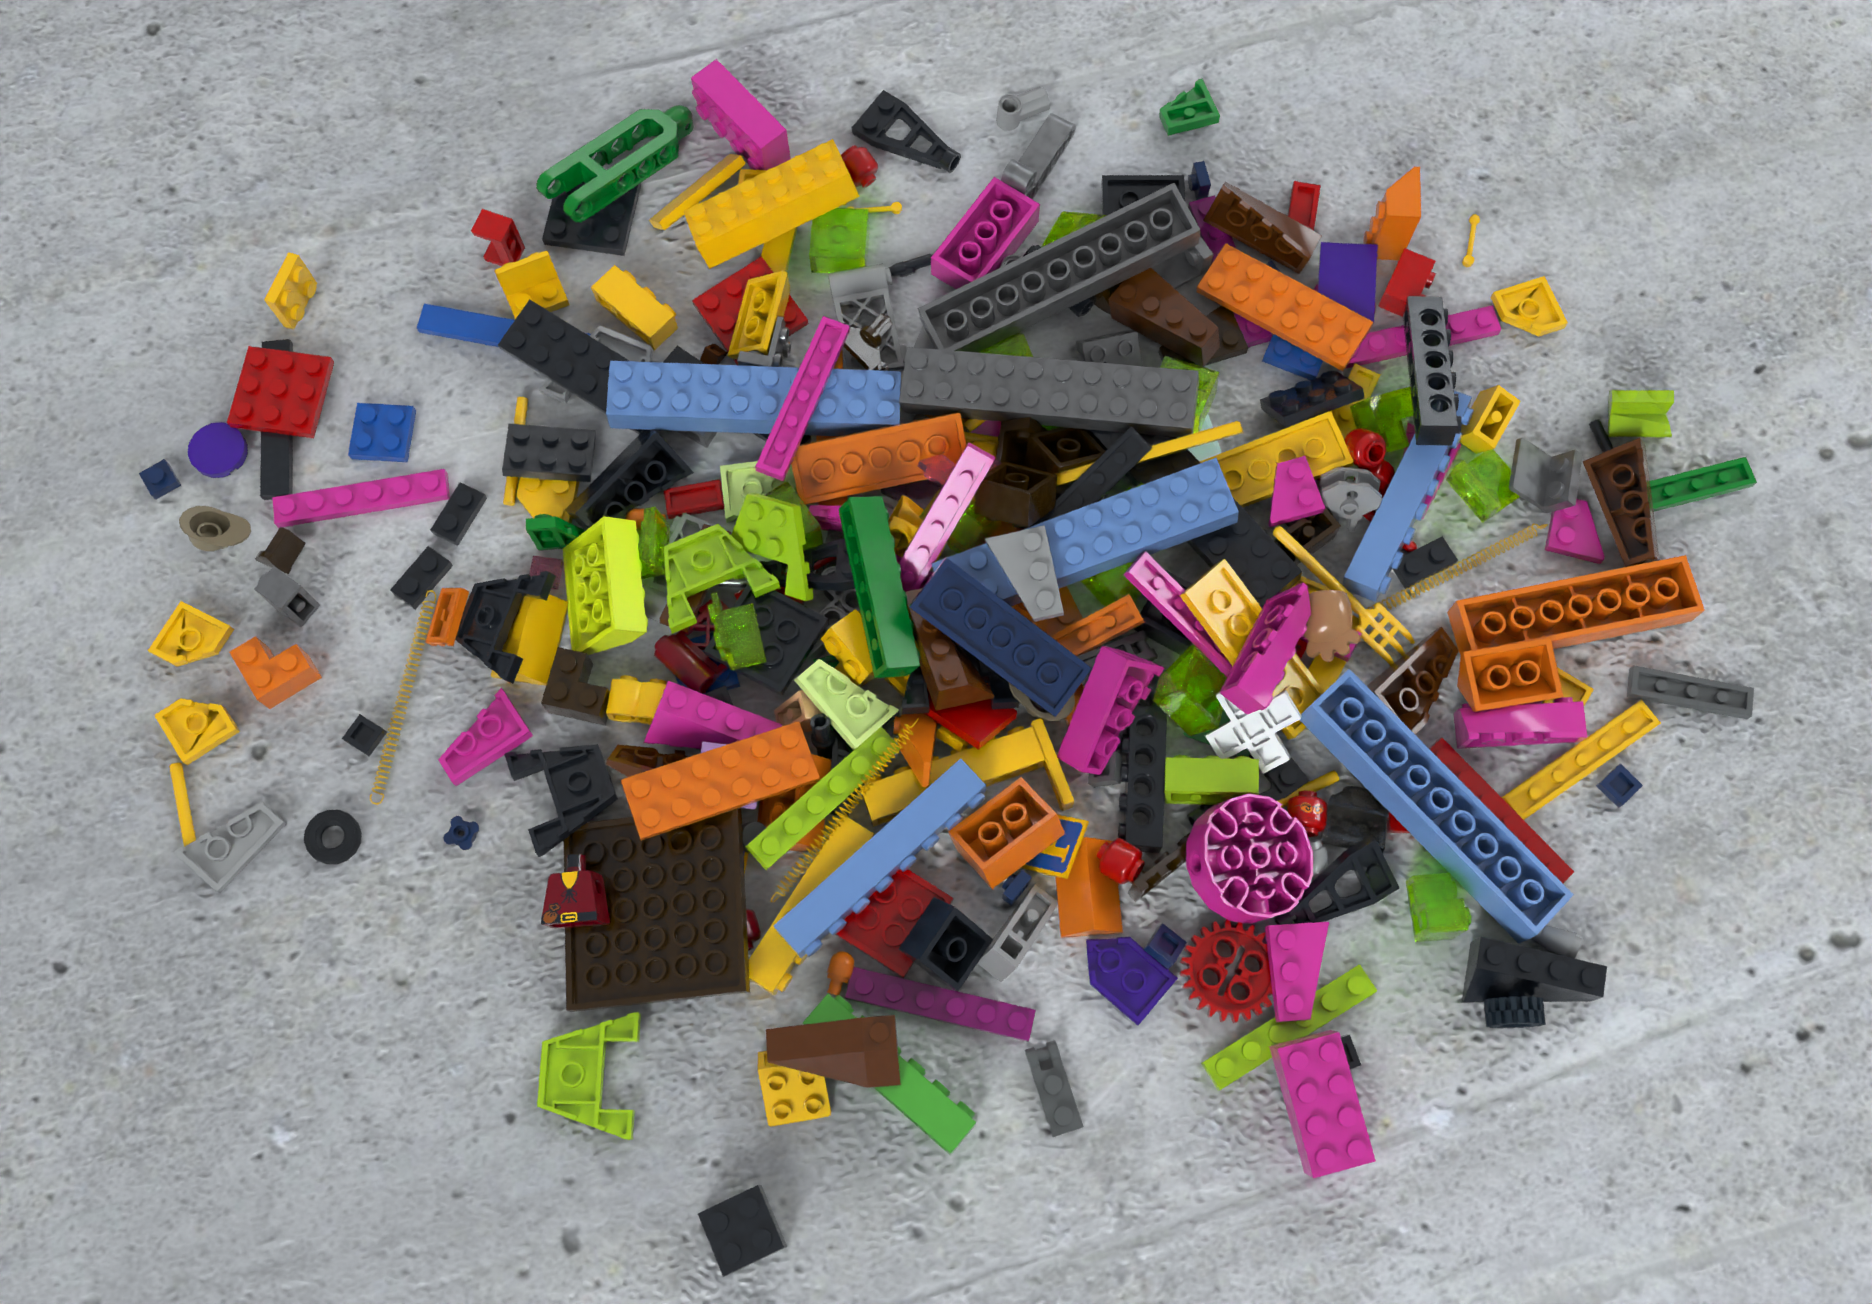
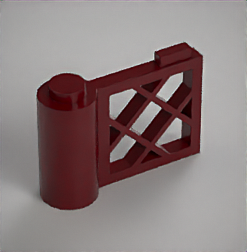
(686, 658)

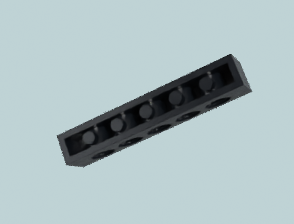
(1430, 371)
(1148, 836)

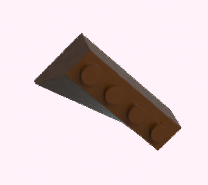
(1262, 228)
(944, 665)

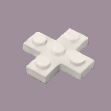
(1255, 731)

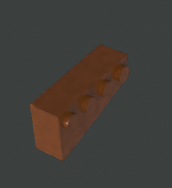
(1625, 497)

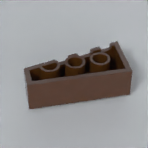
(1165, 316)

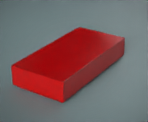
(1304, 203)
(694, 498)

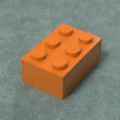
(1006, 832)

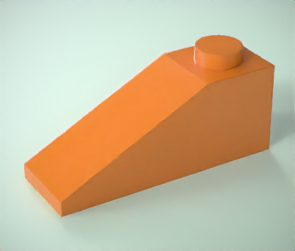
(920, 747)

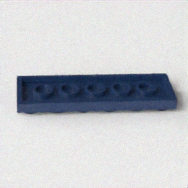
(1000, 637)

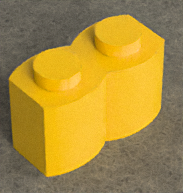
(634, 700)

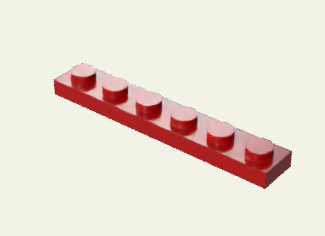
(1501, 809)

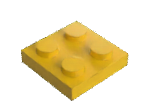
(291, 291)

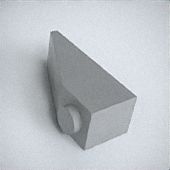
(1018, 933)

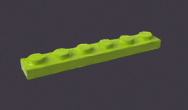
(820, 800)
(1254, 1047)

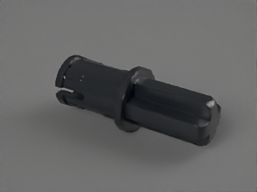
(822, 735)

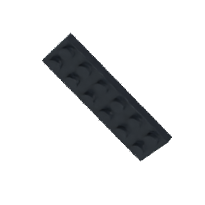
(561, 354)

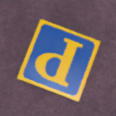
(1060, 855)

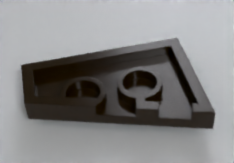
(1230, 338)
(1163, 868)

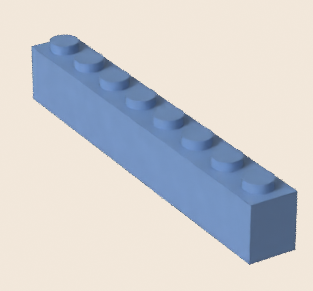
(1398, 512)
(880, 859)

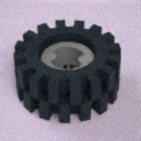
(1514, 1012)

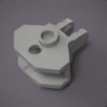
(1348, 497)

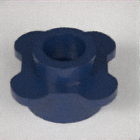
(466, 840)

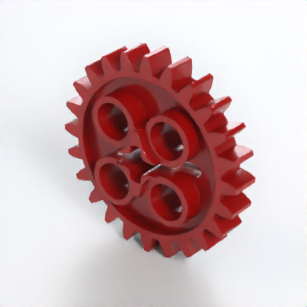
(1205, 957)

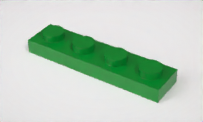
(1701, 483)

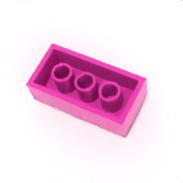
(739, 117)
(985, 235)
(1322, 1103)

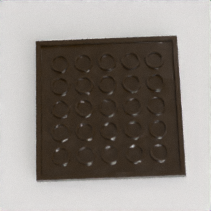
(671, 915)

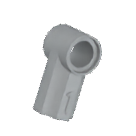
(1017, 108)

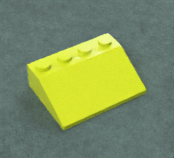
(604, 586)

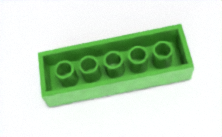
(916, 1097)

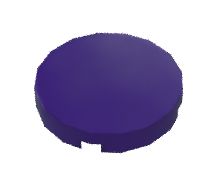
(217, 450)

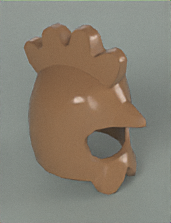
(1330, 625)

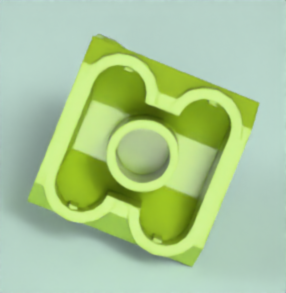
(1639, 413)

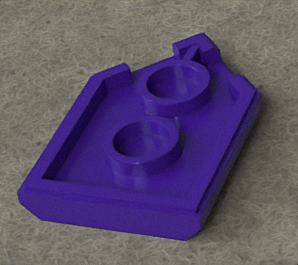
(1127, 975)

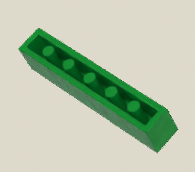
(879, 587)

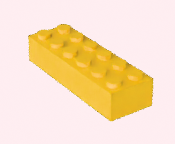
(770, 204)

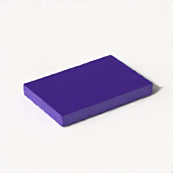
(1349, 275)

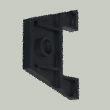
(490, 617)
(916, 693)
(577, 785)

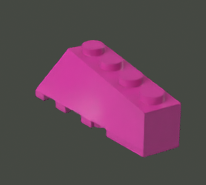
(1268, 650)
(1106, 708)
(691, 718)
(1521, 724)

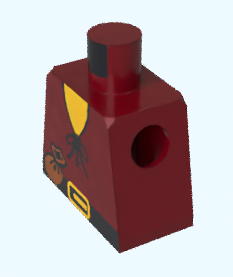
(575, 897)

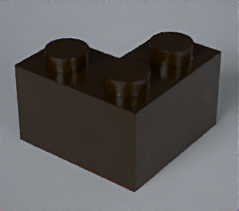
(1311, 532)
(569, 691)

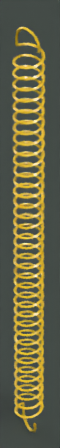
(1411, 591)
(401, 695)
(874, 767)

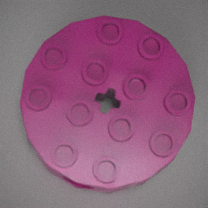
(1249, 859)

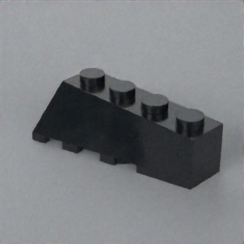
(630, 480)
(1513, 970)

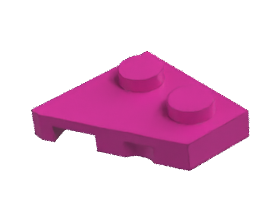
(1574, 534)

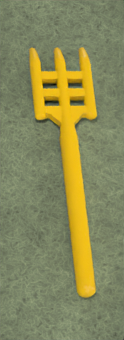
(1366, 616)

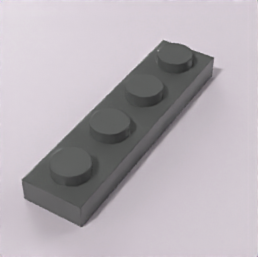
(1690, 692)

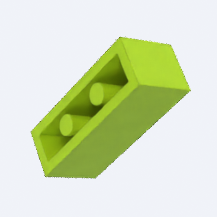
(1209, 779)

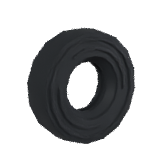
(319, 824)

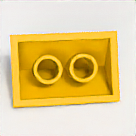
(761, 305)
(536, 637)

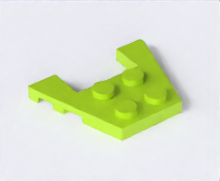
(775, 532)
(704, 562)
(574, 1075)

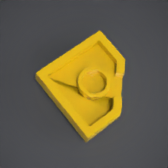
(1530, 307)
(547, 496)
(190, 636)
(195, 727)

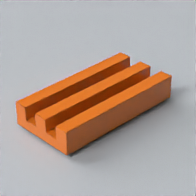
(447, 616)

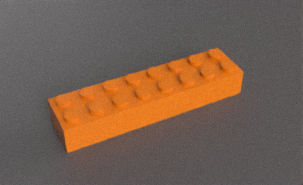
(1580, 607)

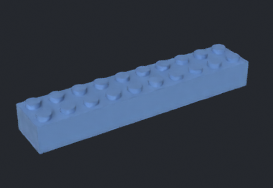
(744, 398)
(1119, 528)
(1436, 807)

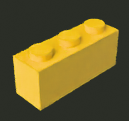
(635, 306)

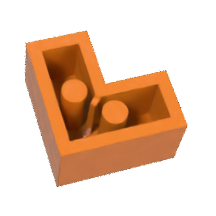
(273, 677)

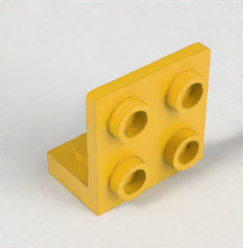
(533, 280)
(791, 1094)

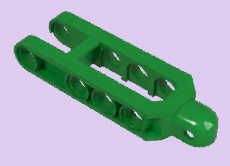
(603, 184)

